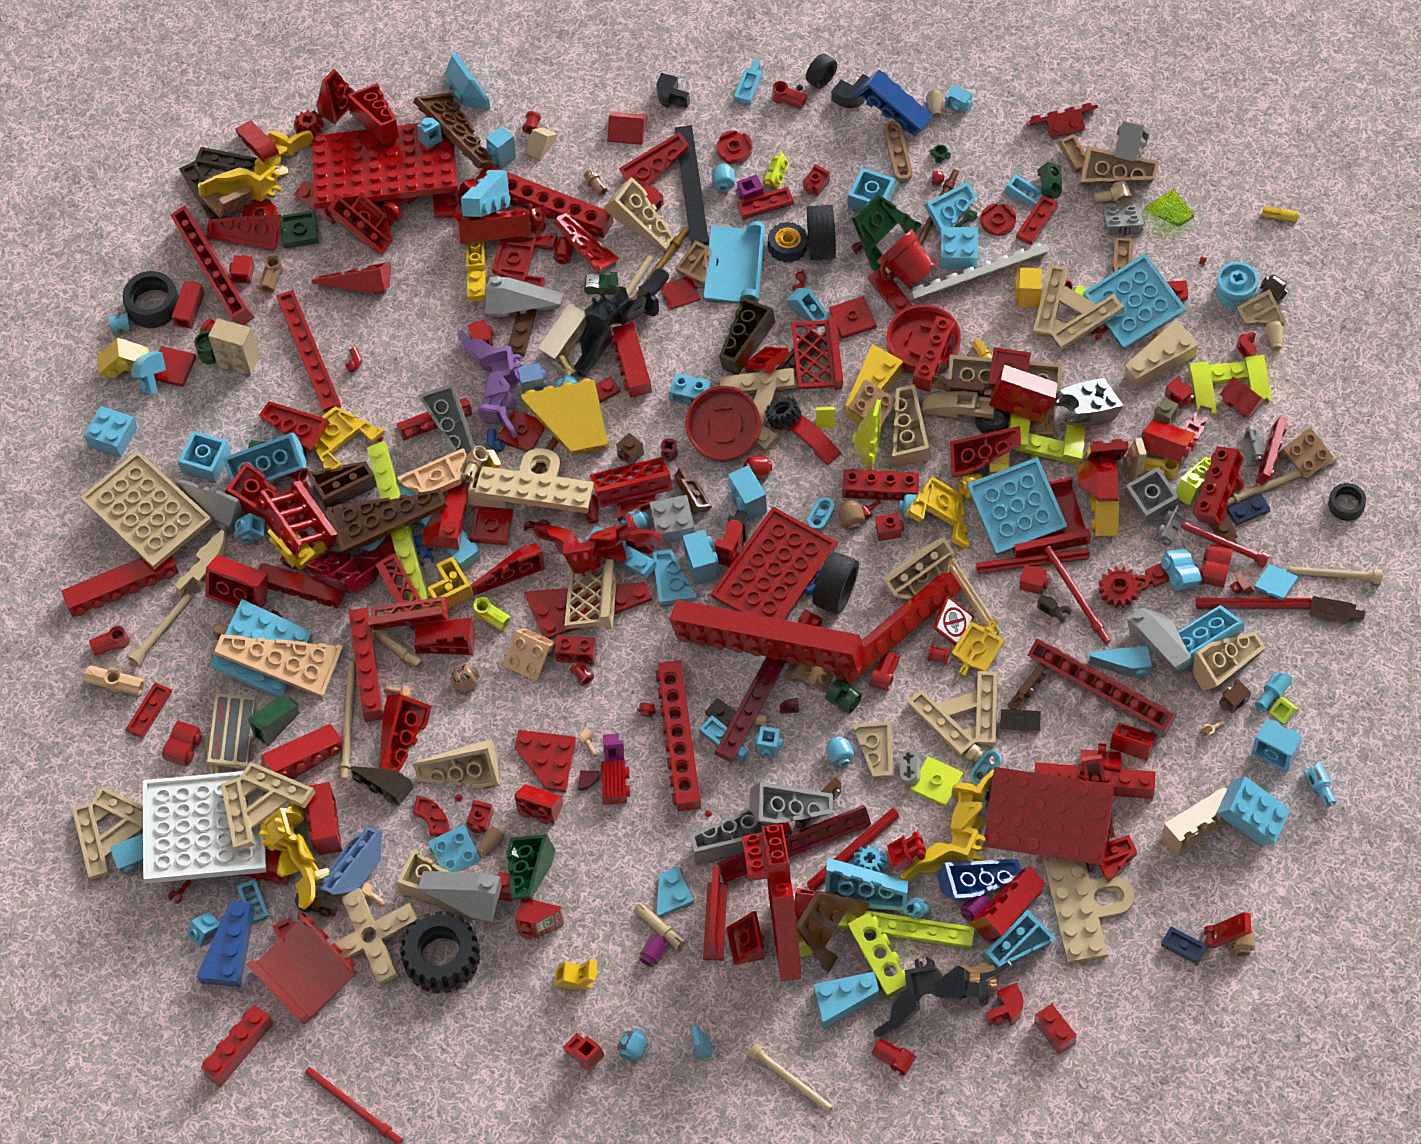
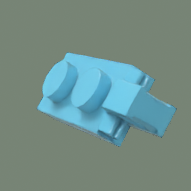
(748, 84)
(715, 730)

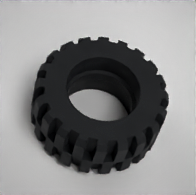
(446, 975)

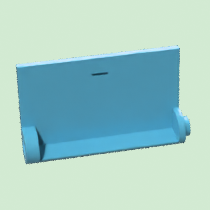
(738, 264)

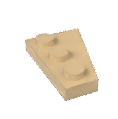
(877, 747)

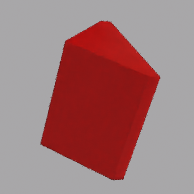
(626, 128)
(1132, 741)
(746, 939)

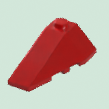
(332, 97)
(370, 279)
(979, 450)
(446, 526)
(518, 565)

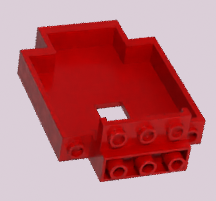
(768, 859)

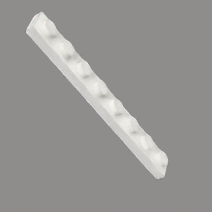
(971, 273)

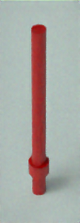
(1096, 625)
(383, 1128)

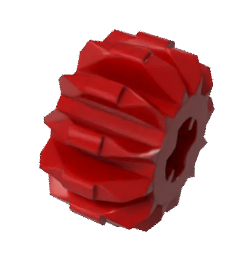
(308, 122)

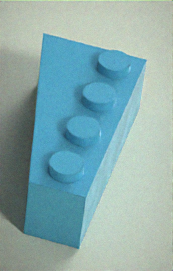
(864, 884)

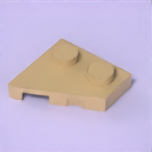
(1261, 309)
(1135, 459)

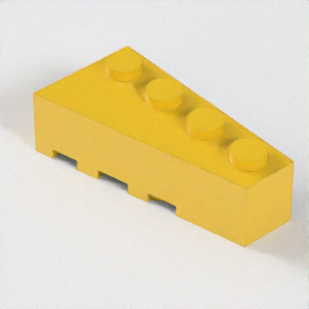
(880, 370)

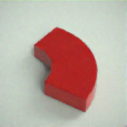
(433, 815)

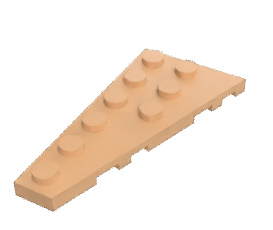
(287, 661)

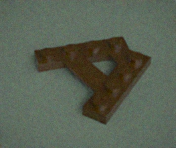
(206, 160)

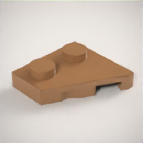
(695, 262)

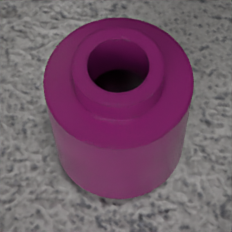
(973, 907)
(652, 951)

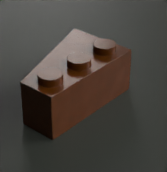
(342, 483)

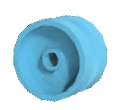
(1236, 284)

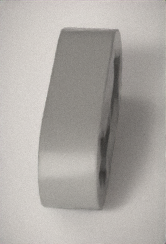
(906, 768)

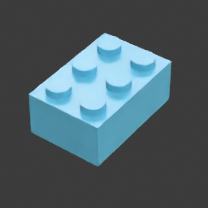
(1253, 811)

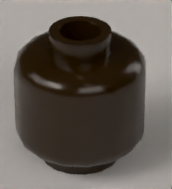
(1276, 285)

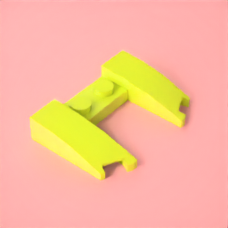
(1205, 375)
(1067, 451)

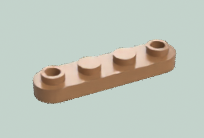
(898, 151)

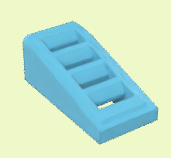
(1016, 193)
(253, 884)
(701, 1043)

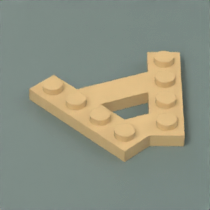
(1090, 316)
(764, 386)
(940, 715)
(279, 789)
(97, 847)

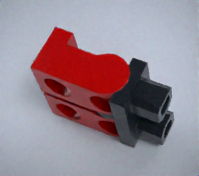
(732, 542)

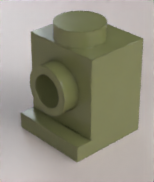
(1166, 411)

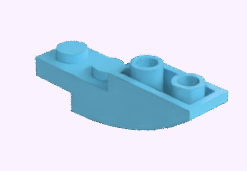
(635, 562)

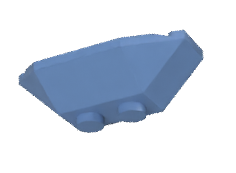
(354, 863)

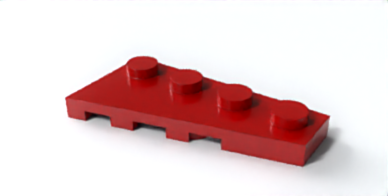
(588, 246)
(287, 420)

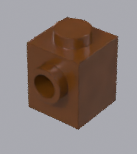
(629, 449)

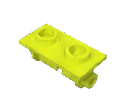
(778, 166)

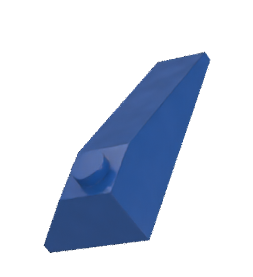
(975, 878)

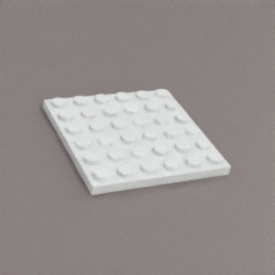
(190, 832)

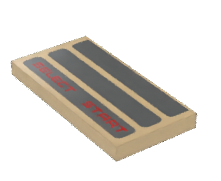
(230, 731)

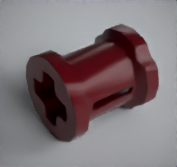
(669, 449)

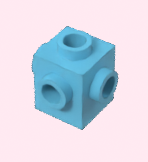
(249, 528)
(768, 742)

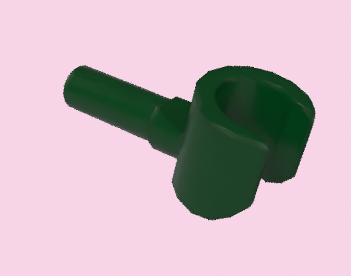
(969, 215)

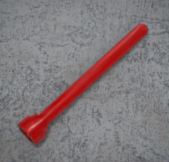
(1259, 557)

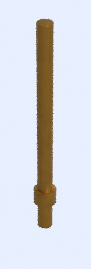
(676, 243)

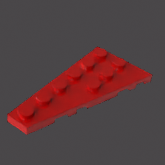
(550, 605)

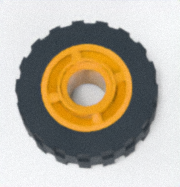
(787, 242)

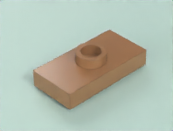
(1073, 152)

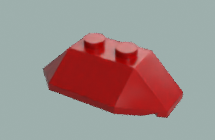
(362, 220)
(1099, 478)

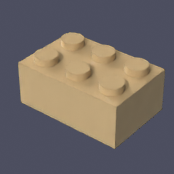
(234, 346)

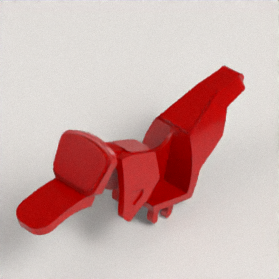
(602, 543)

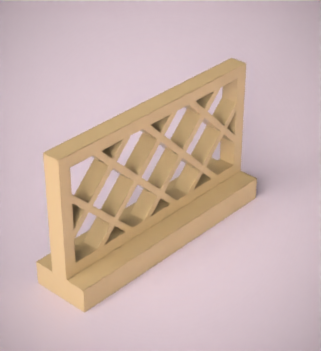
(607, 598)

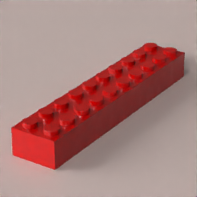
(768, 637)

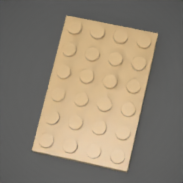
(146, 509)

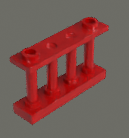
(306, 507)

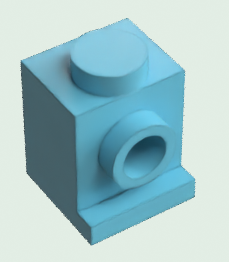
(959, 99)
(428, 128)

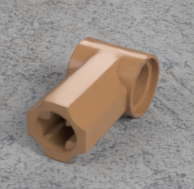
(271, 274)

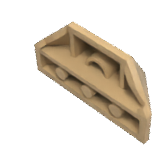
(920, 569)

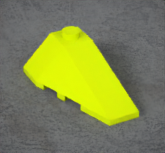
(868, 435)

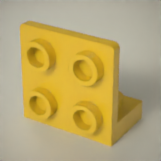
(305, 555)

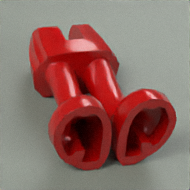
(392, 209)

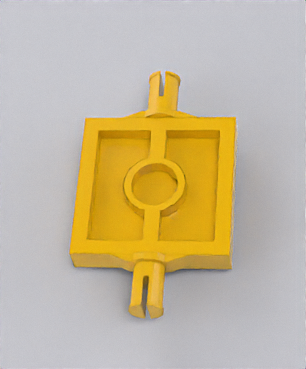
(978, 647)

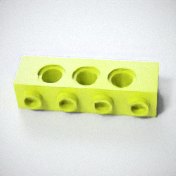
(864, 925)

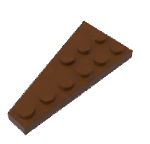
(455, 126)
(380, 517)

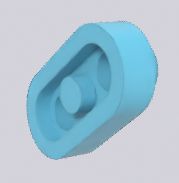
(819, 515)
(984, 765)

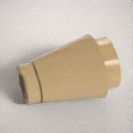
(935, 100)
(1274, 333)

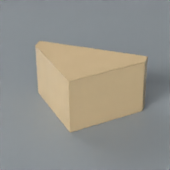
(540, 142)

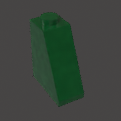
(273, 719)

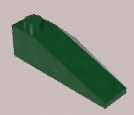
(528, 864)

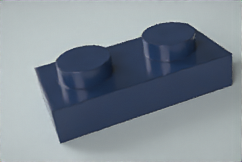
(1248, 509)
(1184, 945)

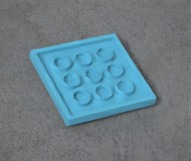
(1145, 298)
(1016, 505)
(258, 623)

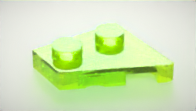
(1171, 208)

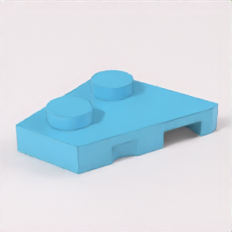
(672, 892)

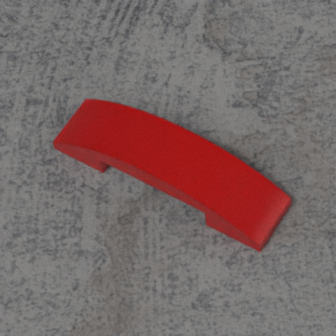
(815, 439)

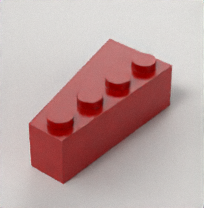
(373, 113)
(303, 753)

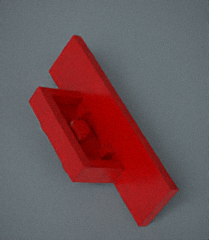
(1065, 122)

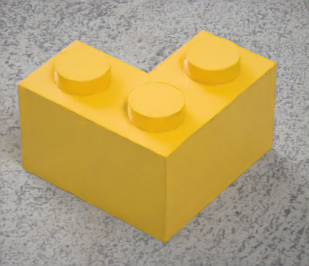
(1028, 287)
(119, 357)
(1105, 517)
(452, 584)

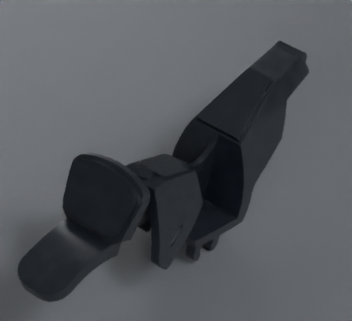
(619, 310)
(929, 980)

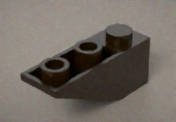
(387, 782)

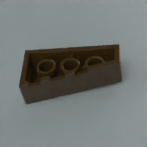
(746, 333)

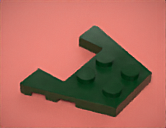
(876, 221)

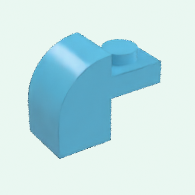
(145, 367)

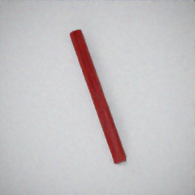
(1031, 560)
(1253, 603)
(863, 840)

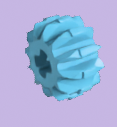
(862, 857)

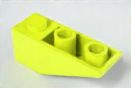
(1192, 481)

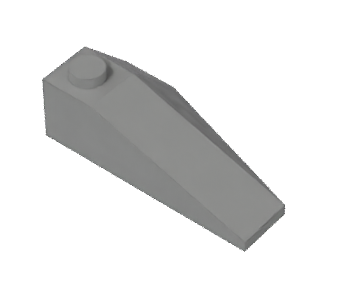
(1160, 635)
(786, 804)
(464, 891)

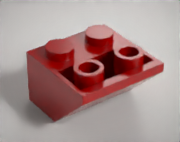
(538, 804)

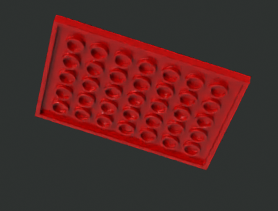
(381, 171)

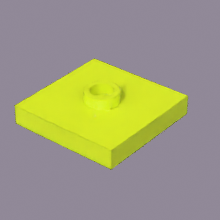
(936, 781)

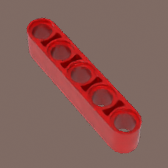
(257, 141)
(302, 585)

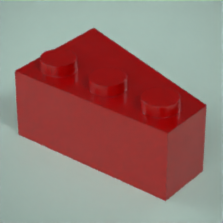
(445, 637)

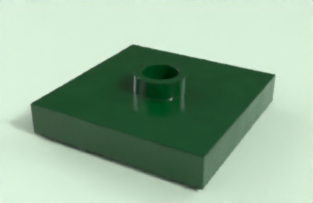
(299, 229)

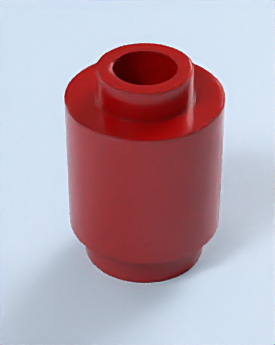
(563, 251)

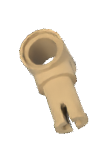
(1119, 193)
(474, 462)

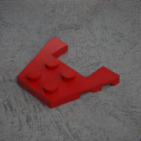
(515, 257)

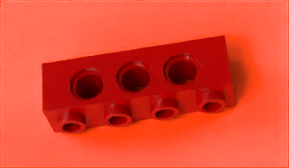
(933, 353)

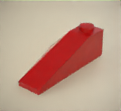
(247, 488)
(400, 725)

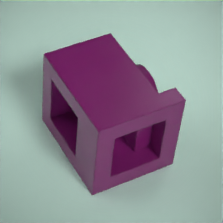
(749, 187)
(613, 747)

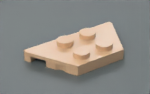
(439, 474)

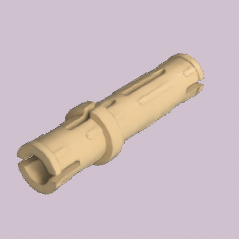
(404, 653)
(665, 931)

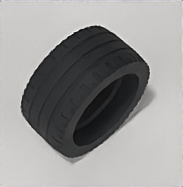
(821, 232)
(145, 282)
(835, 582)

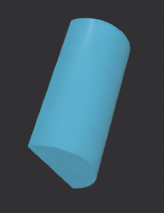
(272, 458)
(1211, 627)

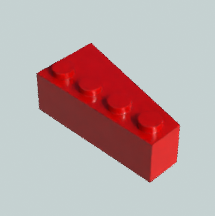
(492, 226)
(1008, 904)

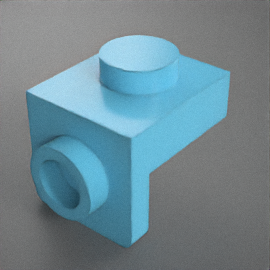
(202, 927)

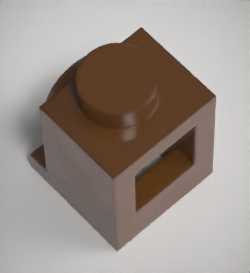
(1235, 696)

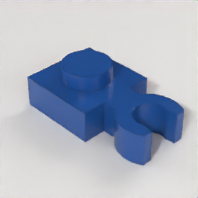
(424, 552)

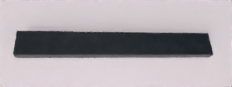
(692, 189)

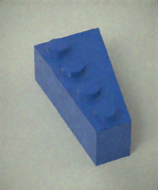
(893, 102)
(228, 950)

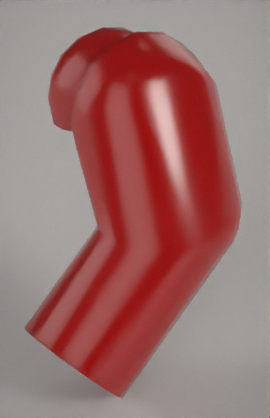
(356, 360)

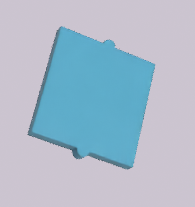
(1276, 582)

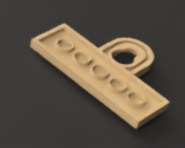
(535, 489)
(1078, 911)

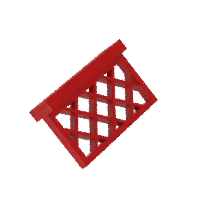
(832, 350)
(630, 489)
(715, 918)

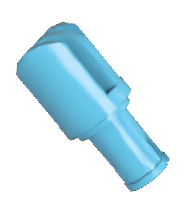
(1274, 689)
(1320, 783)
(917, 908)

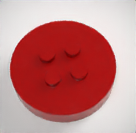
(910, 331)
(723, 423)

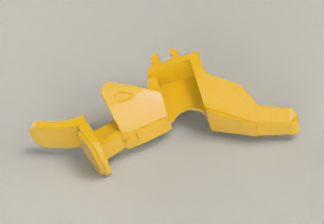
(265, 174)
(963, 828)
(294, 850)

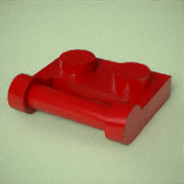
(769, 356)

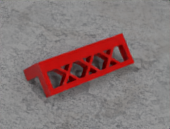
(424, 422)
(390, 581)
(408, 618)

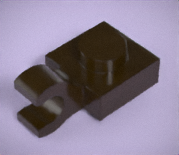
(1050, 607)

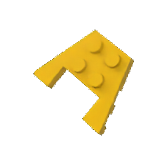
(340, 430)
(943, 503)

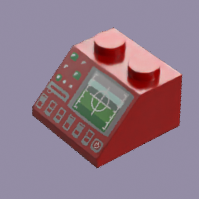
(537, 918)

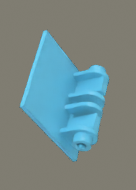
(454, 850)

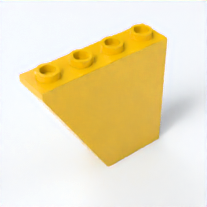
(570, 415)

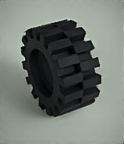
(783, 413)

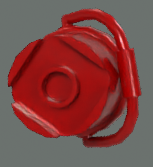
(906, 261)

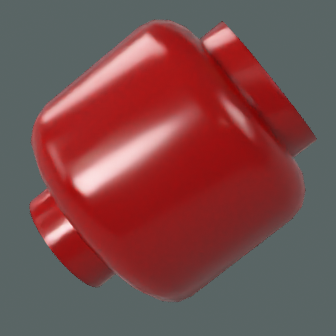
(759, 465)

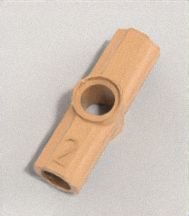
(103, 678)

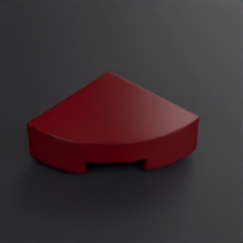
(789, 706)
(587, 779)

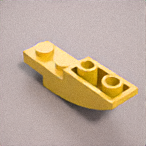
(476, 271)

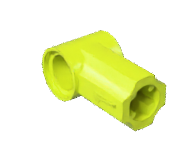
(491, 615)

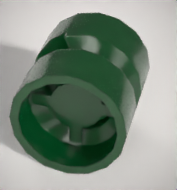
(204, 348)
(841, 695)

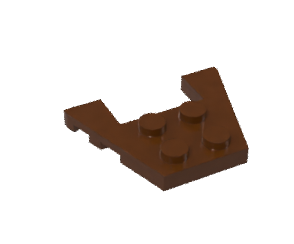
(822, 919)

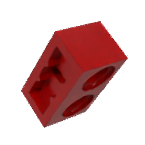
(575, 648)

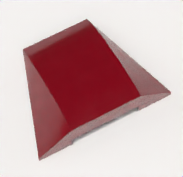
(346, 571)

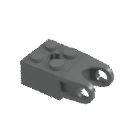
(1089, 402)

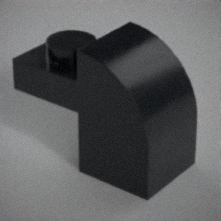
(668, 92)
(843, 93)

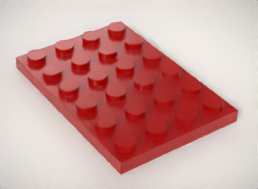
(774, 567)
(1049, 815)

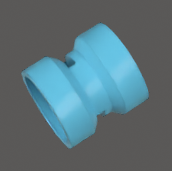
(122, 323)

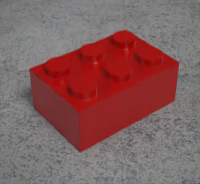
(1023, 394)
(233, 581)
(323, 820)

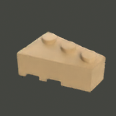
(564, 333)

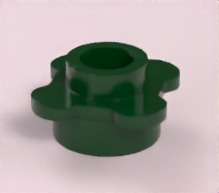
(940, 149)

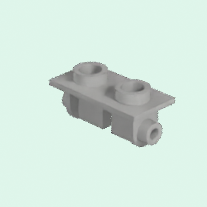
(1252, 446)
(1164, 531)

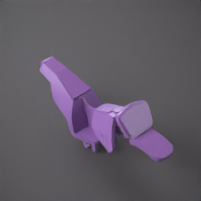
(504, 374)

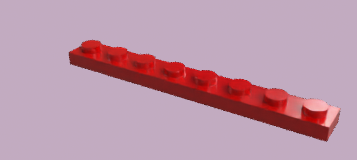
(308, 351)

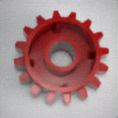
(1116, 596)

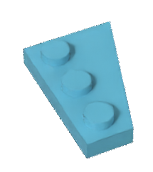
(949, 206)
(670, 579)

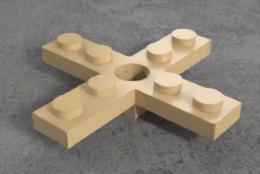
(384, 927)

